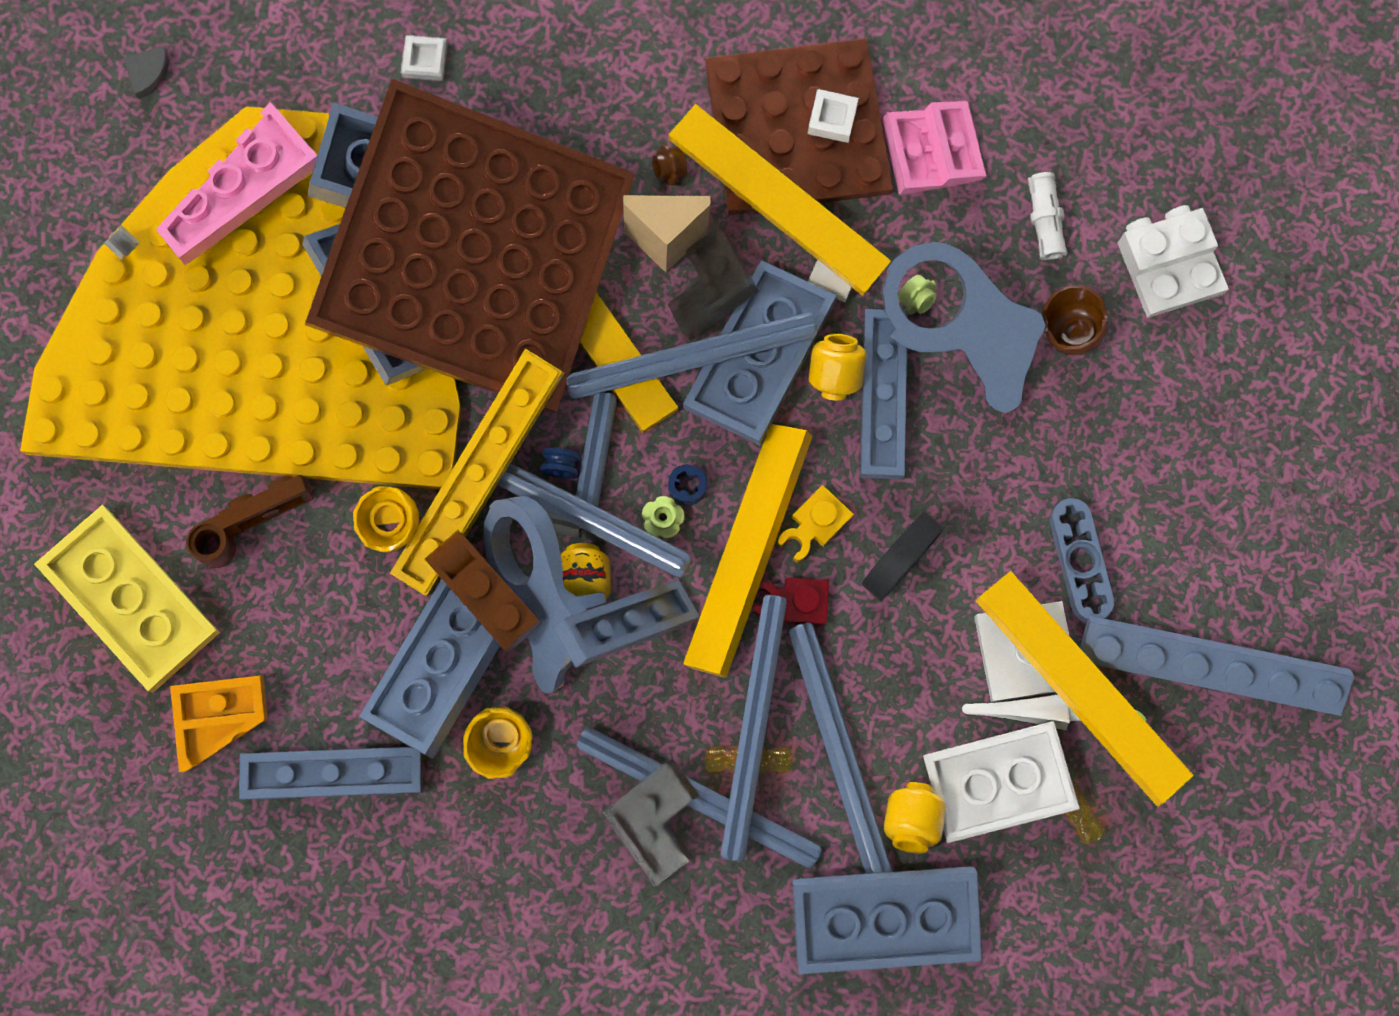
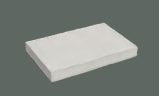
(1001, 781)

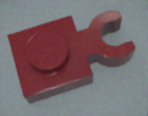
(805, 600)

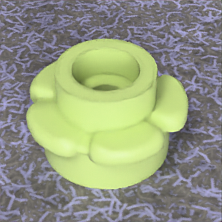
(918, 295)
(666, 528)

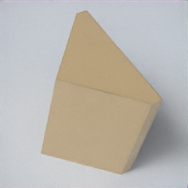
(665, 224)

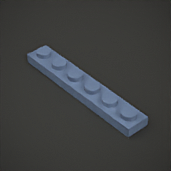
(1216, 665)

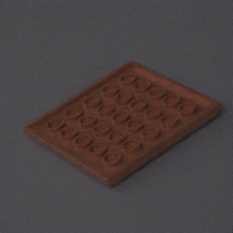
(468, 243)

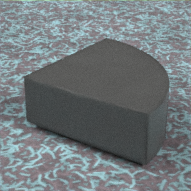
(146, 70)

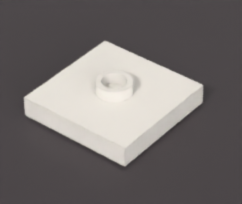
(1006, 669)

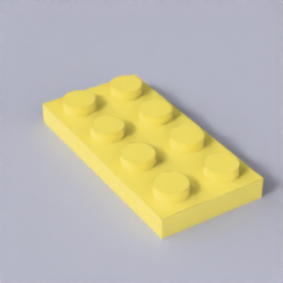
(127, 598)

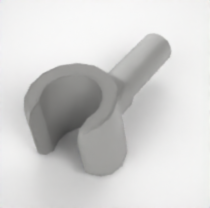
(121, 242)

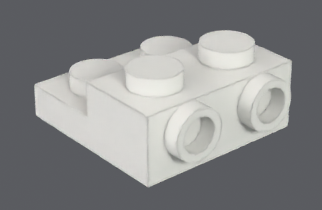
(1172, 260)

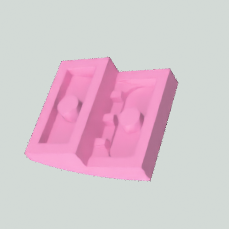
(945, 132)

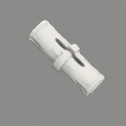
(1047, 216)

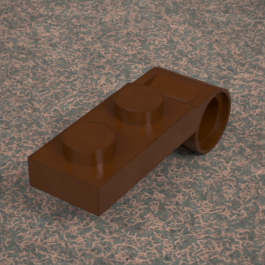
(243, 514)
(483, 591)

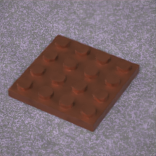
(769, 106)

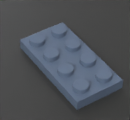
(750, 389)
(432, 674)
(886, 920)

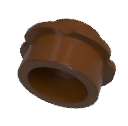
(669, 164)

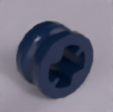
(560, 463)
(691, 473)

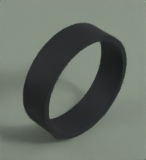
(902, 556)

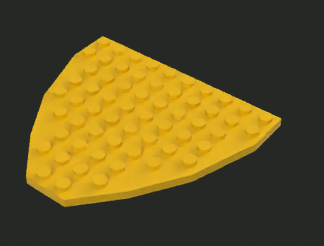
(217, 355)

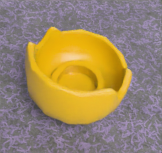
(381, 507)
(497, 725)

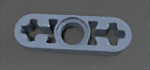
(1063, 531)

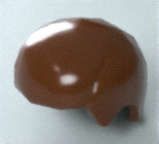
(1075, 307)

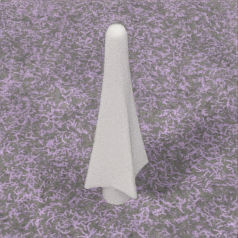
(1031, 710)

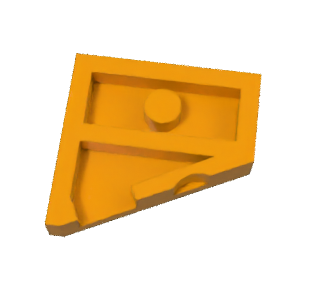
(215, 715)

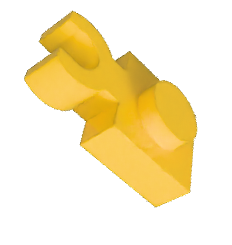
(818, 520)

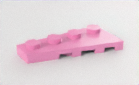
(251, 177)

